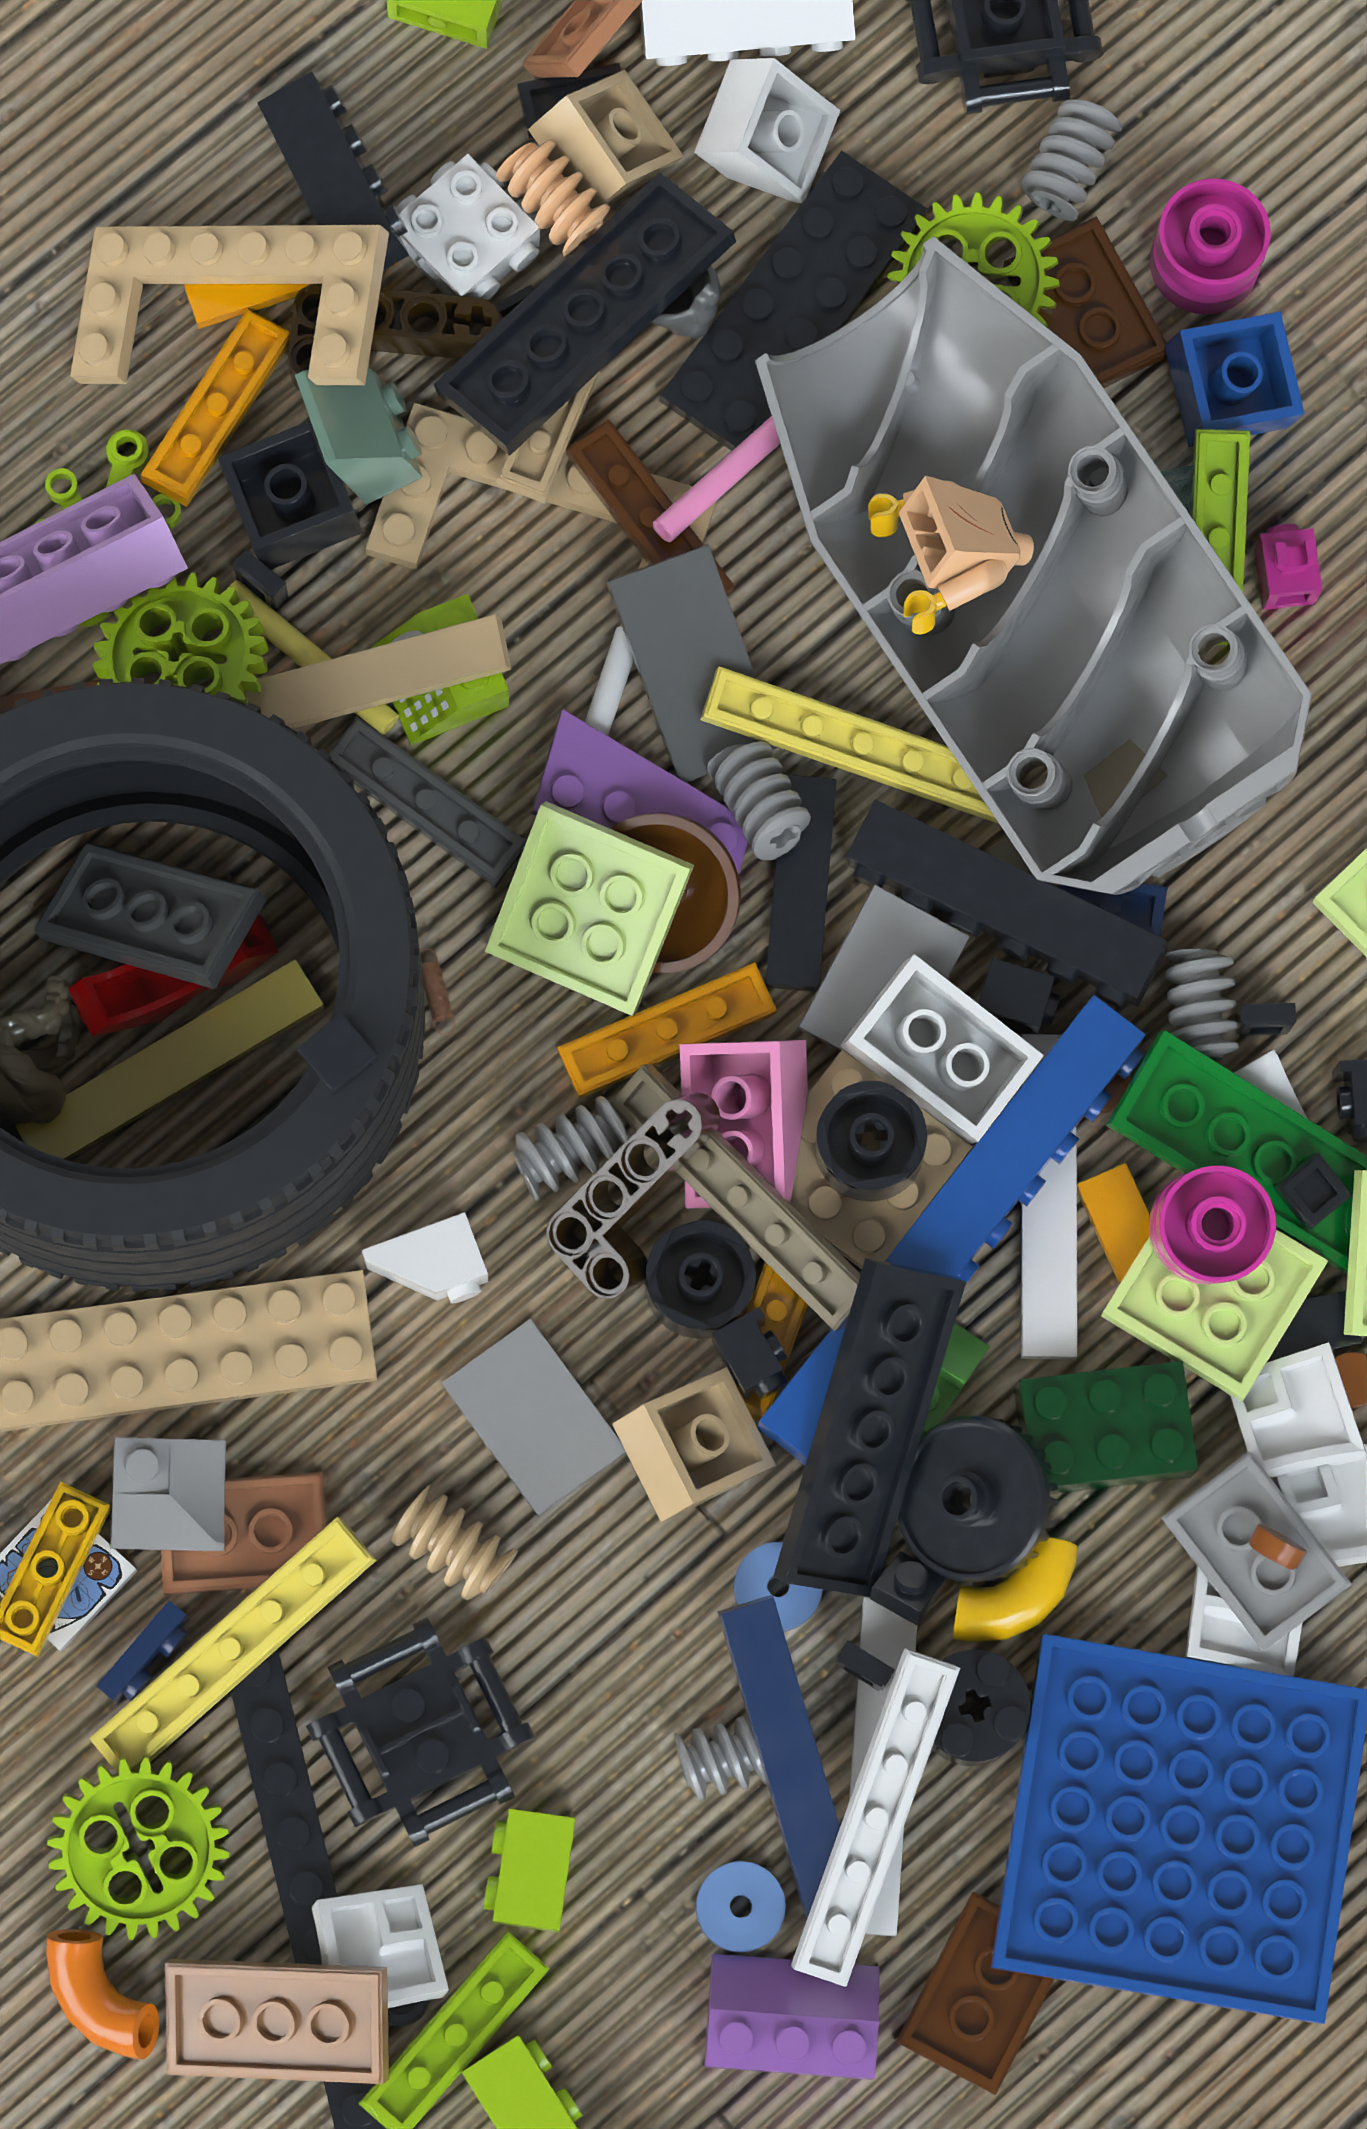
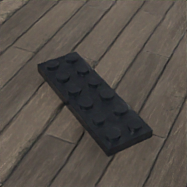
(793, 296)
(584, 313)
(869, 1428)

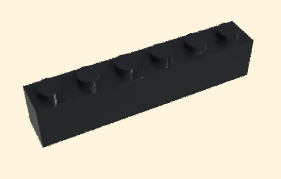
(1005, 904)

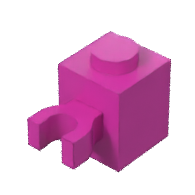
(1288, 567)

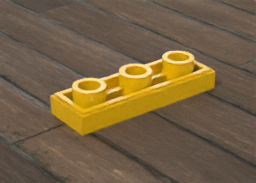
(64, 1536)

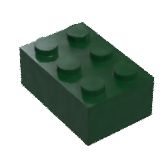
(1110, 1426)

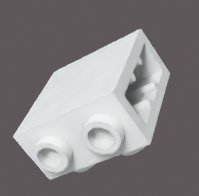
(468, 230)

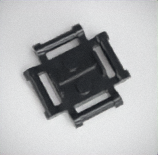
(1004, 41)
(421, 1732)

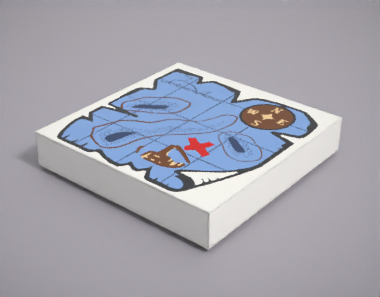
(95, 1586)

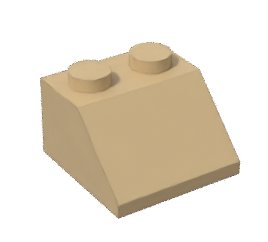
(608, 138)
(693, 1444)

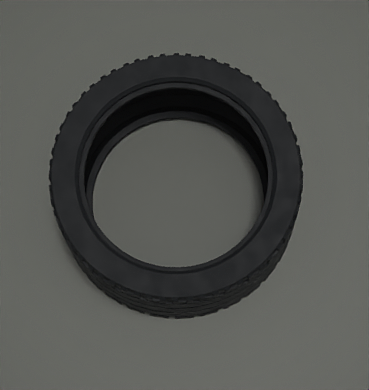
(224, 767)

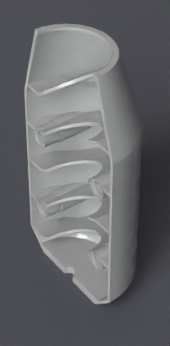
(1084, 639)

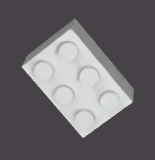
(941, 1050)

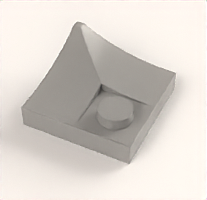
(168, 1494)

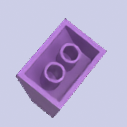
(790, 2021)

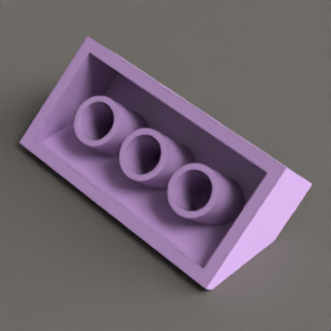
(82, 565)

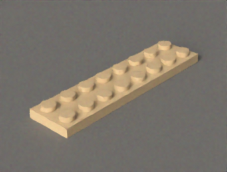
(185, 1350)

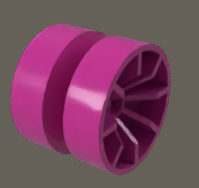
(1209, 246)
(1212, 1225)

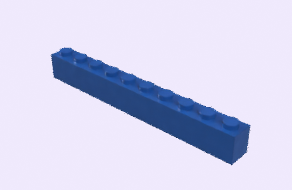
(985, 1187)

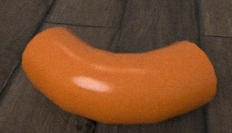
(92, 2001)

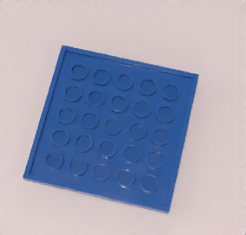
(1181, 1829)

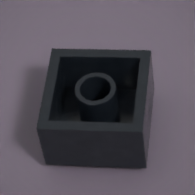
(289, 496)

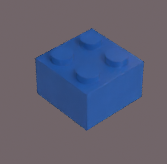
(1235, 376)

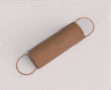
(436, 992)

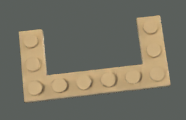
(340, 257)
(460, 448)

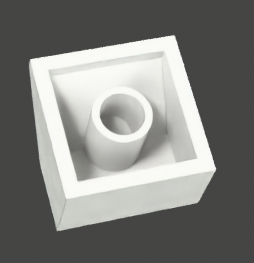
(767, 129)

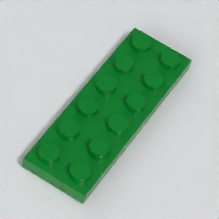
(1207, 1116)

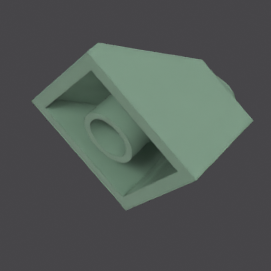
(363, 434)

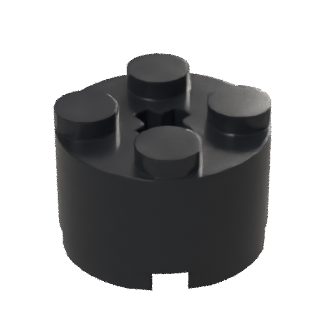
(891, 1118)
(686, 1251)
(1003, 1721)

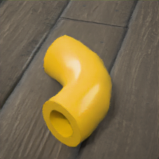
(1020, 1600)

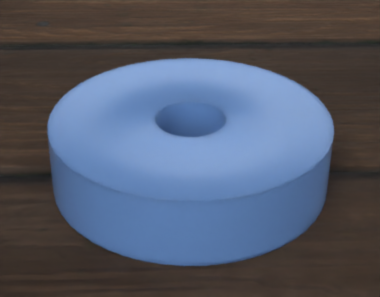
(752, 1581)
(766, 1902)

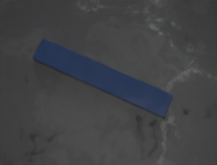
(783, 1739)

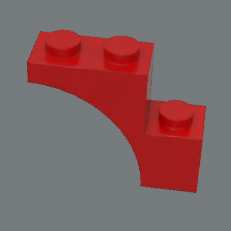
(141, 997)

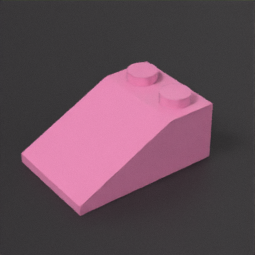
(759, 1099)

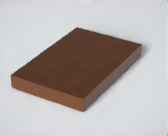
(1099, 305)
(969, 2013)

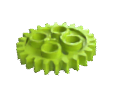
(977, 231)
(180, 651)
(184, 1826)

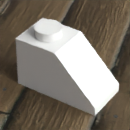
(432, 1260)

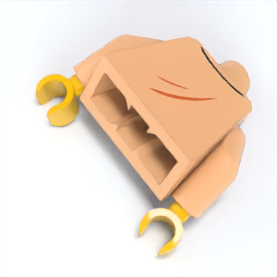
(958, 542)

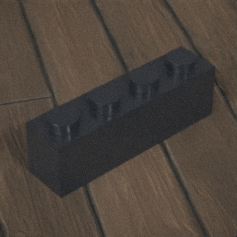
(328, 160)

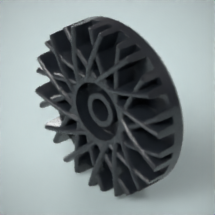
(1007, 1499)

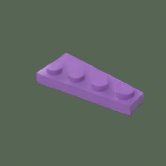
(611, 783)

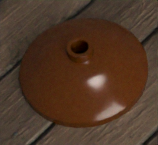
(710, 897)

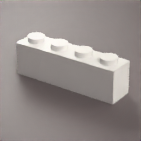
(726, 26)

